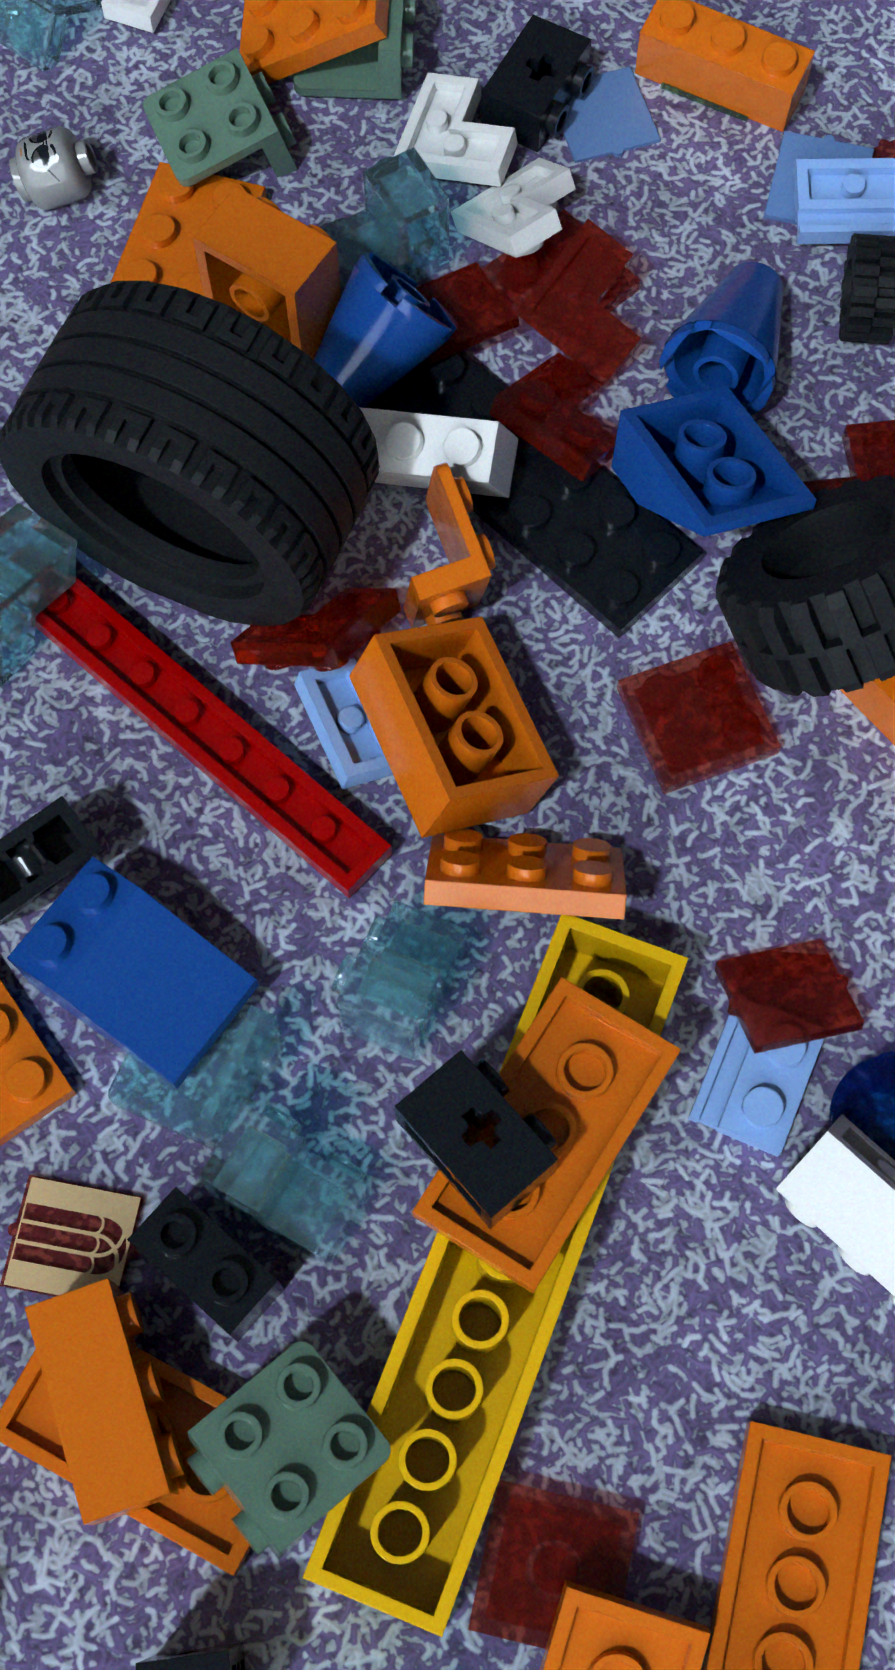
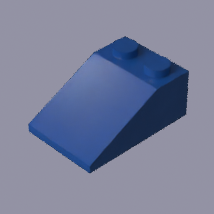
(705, 464)
(133, 972)

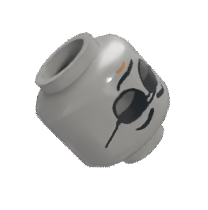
(53, 168)

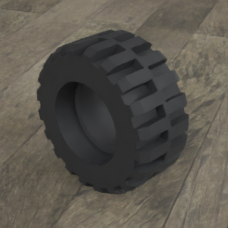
(817, 592)

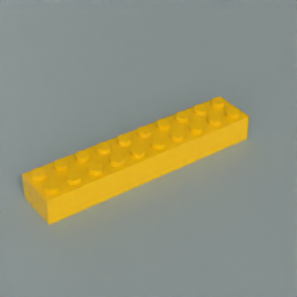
(471, 1353)

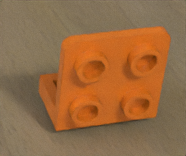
(460, 585)

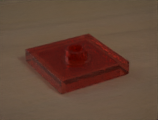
(535, 1546)

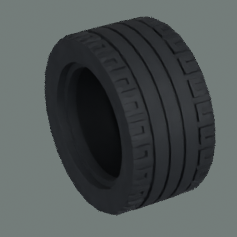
(191, 452)

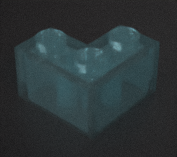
(401, 220)
(34, 571)
(399, 979)
(281, 1186)

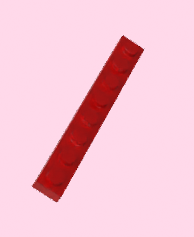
(214, 738)

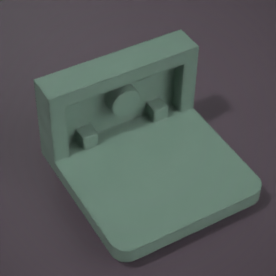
(370, 70)
(218, 120)
(286, 1448)

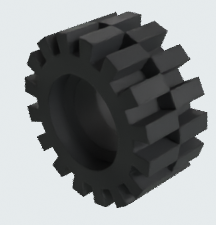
(868, 290)

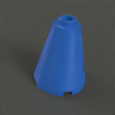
(380, 330)
(730, 339)

